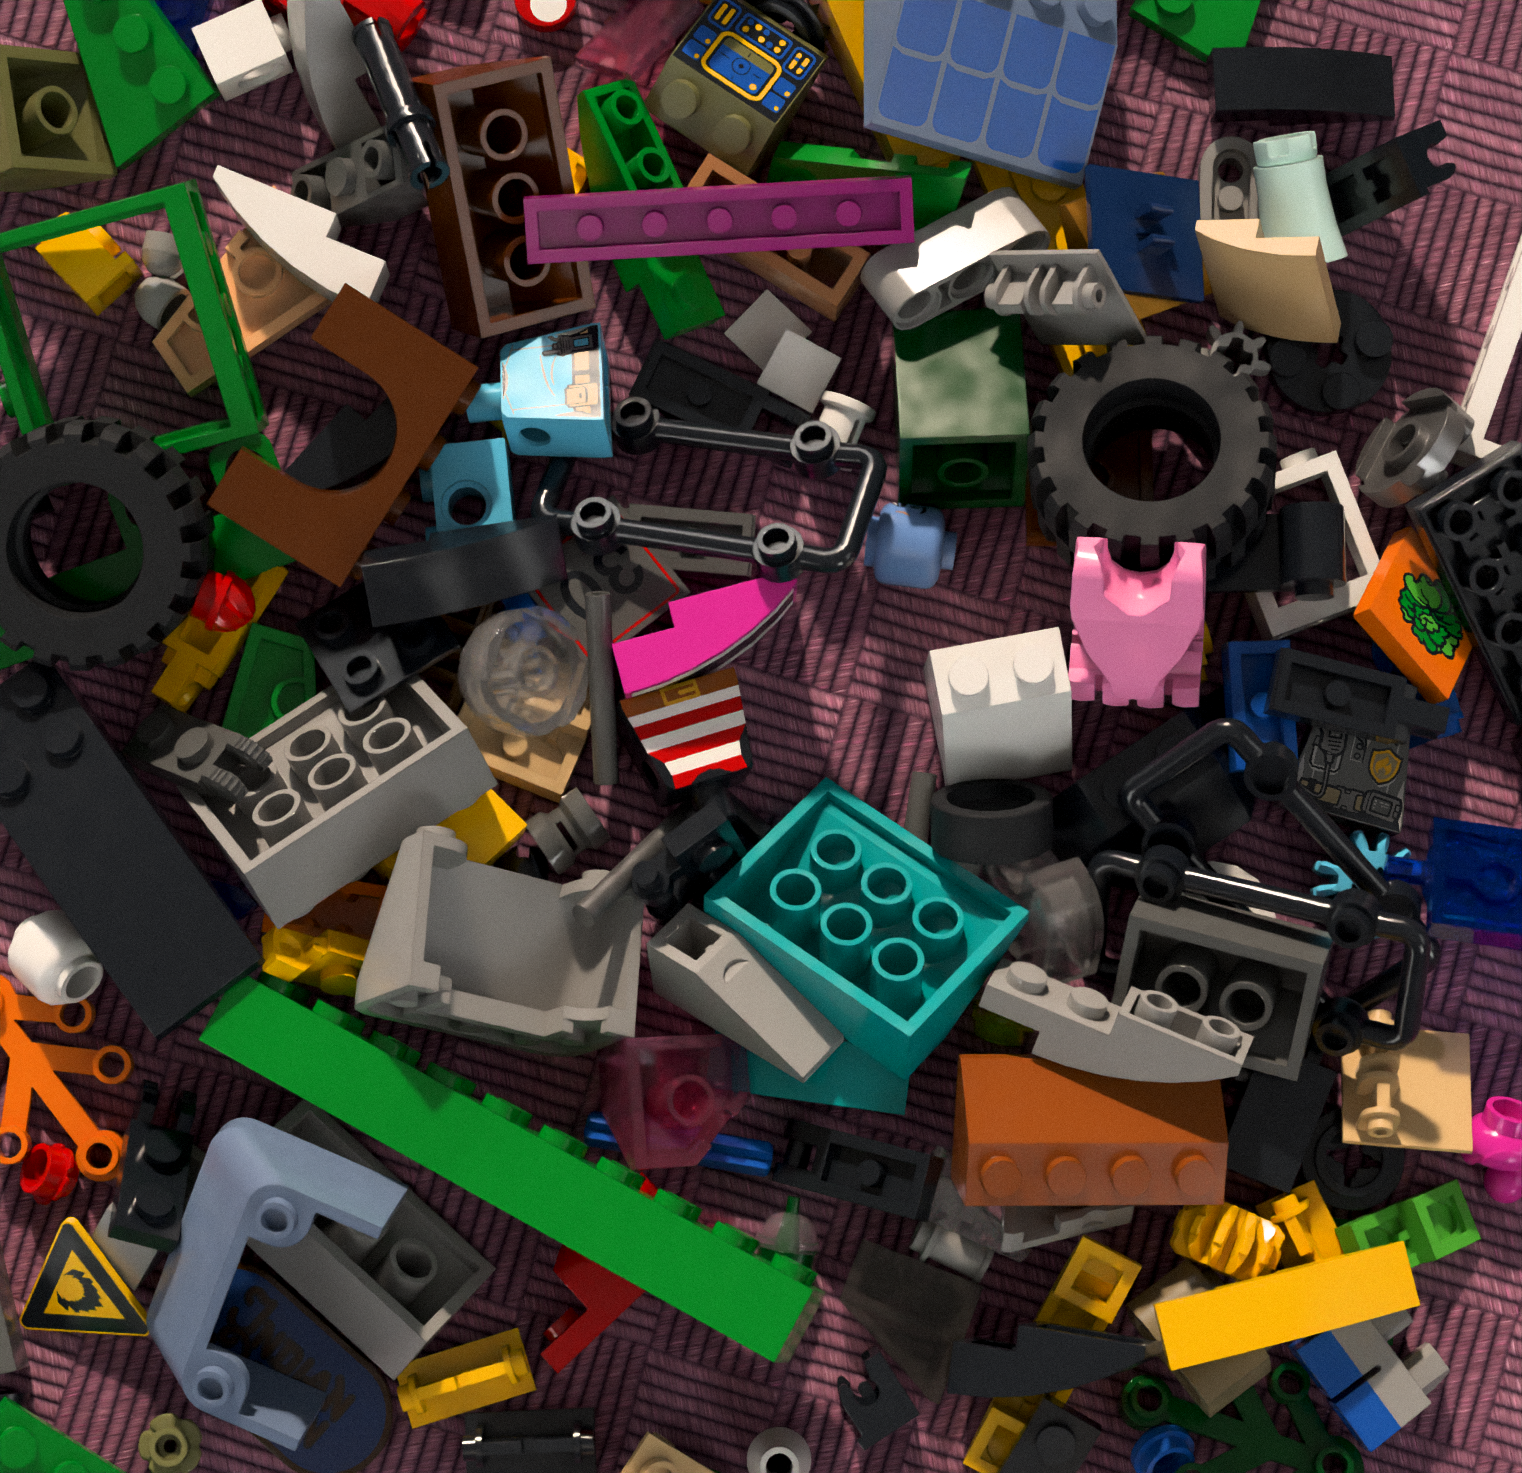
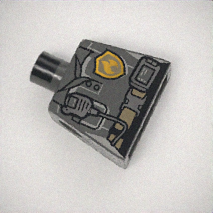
(1354, 779)

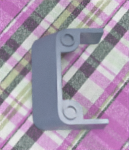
(269, 1190)

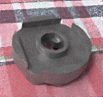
(1413, 453)

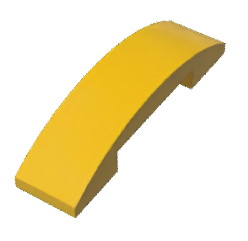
(1083, 1297)

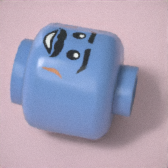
(909, 545)

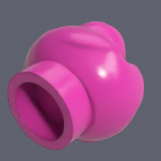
(1499, 1147)

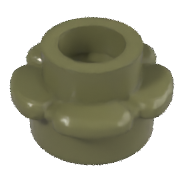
(170, 1427)

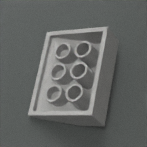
(342, 794)

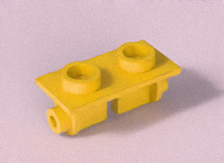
(1305, 1224)
(465, 1378)

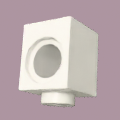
(245, 48)

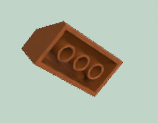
(1083, 1138)

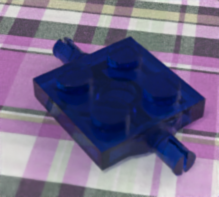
(1468, 882)

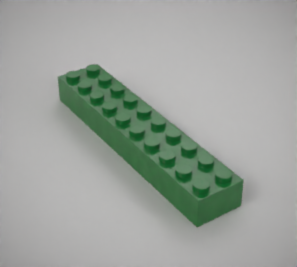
(515, 1168)

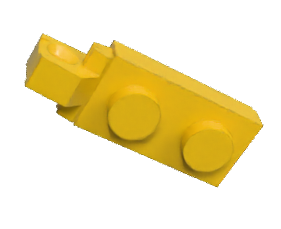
(201, 656)
(321, 961)

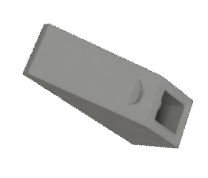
(738, 993)

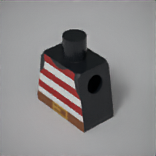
(689, 740)

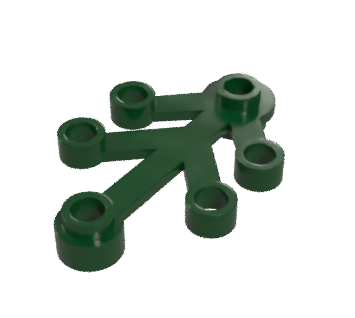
(1253, 1437)

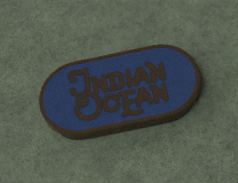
(282, 1332)

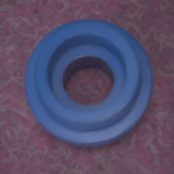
(1162, 1450)

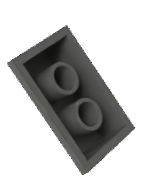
(1234, 967)

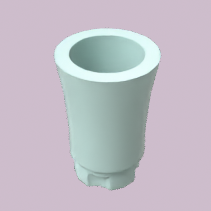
(1295, 191)

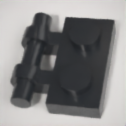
(693, 862)

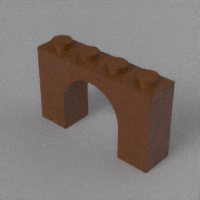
(335, 526)

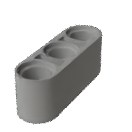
(950, 258)

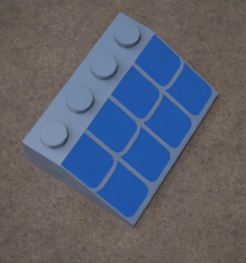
(992, 79)

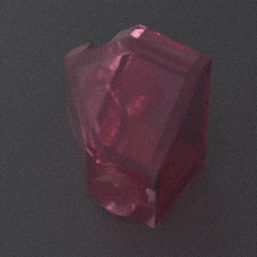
(671, 1095)

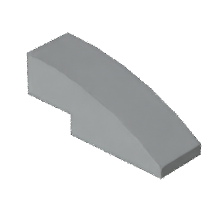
(328, 69)

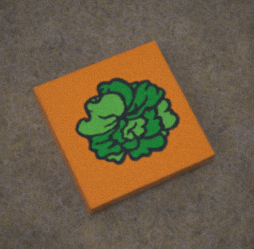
(1414, 618)

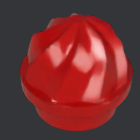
(224, 602)

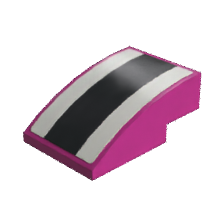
(705, 635)

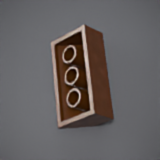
(501, 143)

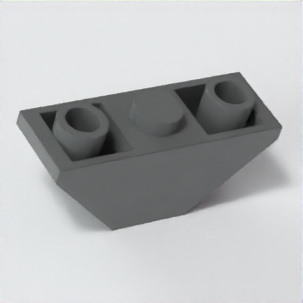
(360, 182)

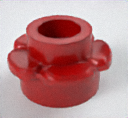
(49, 1172)

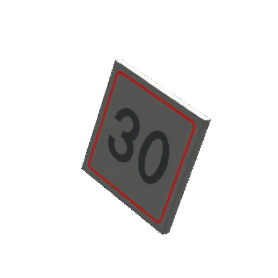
(634, 575)

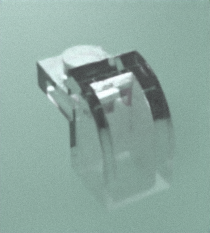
(1064, 914)

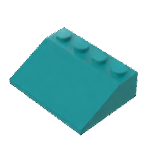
(868, 924)

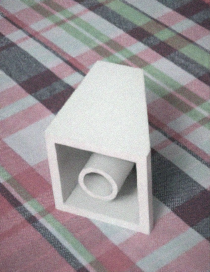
(1001, 707)

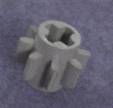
(1245, 349)

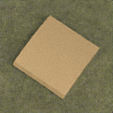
(1269, 282)
(537, 762)

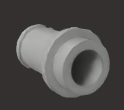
(951, 1250)

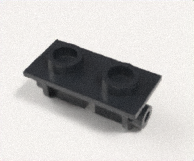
(530, 1441)

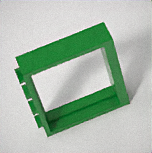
(22, 388)

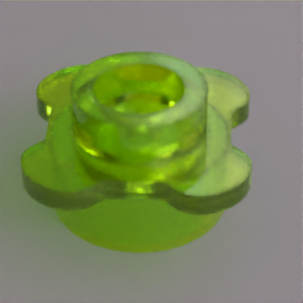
(997, 1028)

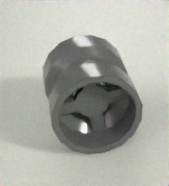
(580, 823)

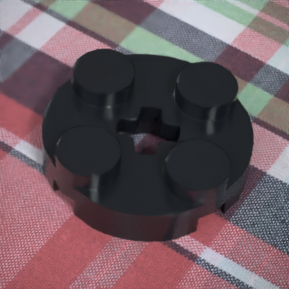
(1337, 388)

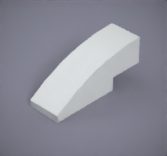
(301, 237)

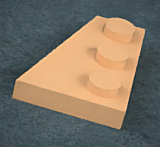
(266, 303)

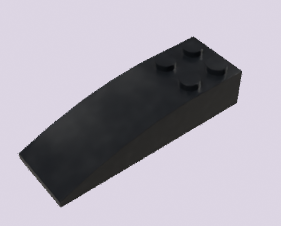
(113, 855)

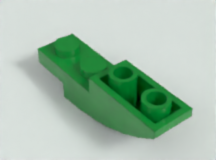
(625, 155)

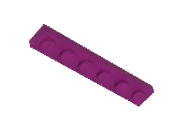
(719, 219)

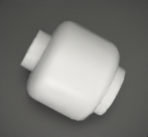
(53, 959)

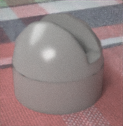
(161, 254)
(159, 299)

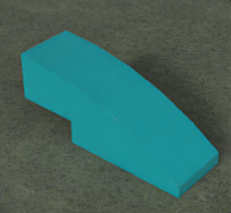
(844, 1080)

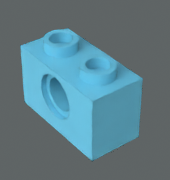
(470, 469)

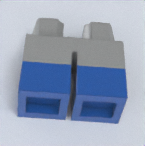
(1367, 1380)

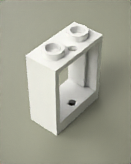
(1300, 615)

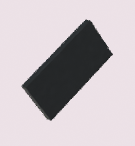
(1476, 548)

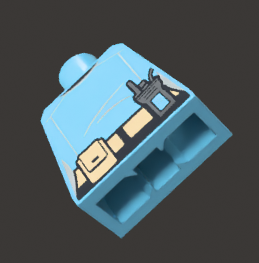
(552, 395)

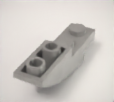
(1139, 1041)

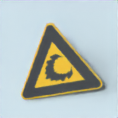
(81, 1290)

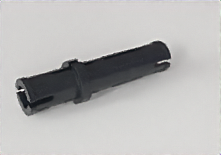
(407, 120)

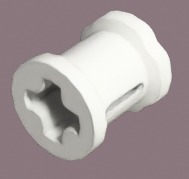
(845, 416)

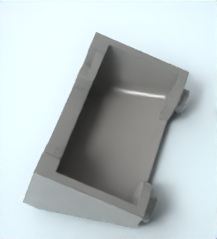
(499, 954)

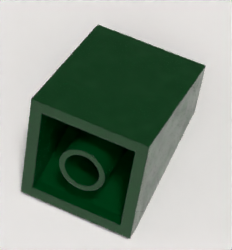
(961, 411)

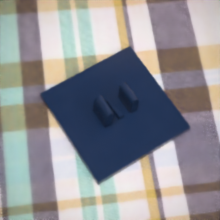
(1146, 231)

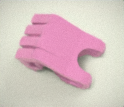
(1137, 629)

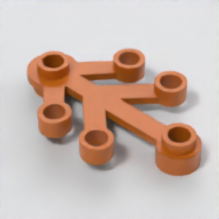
(34, 1067)

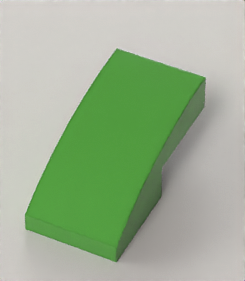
(1427, 1222)

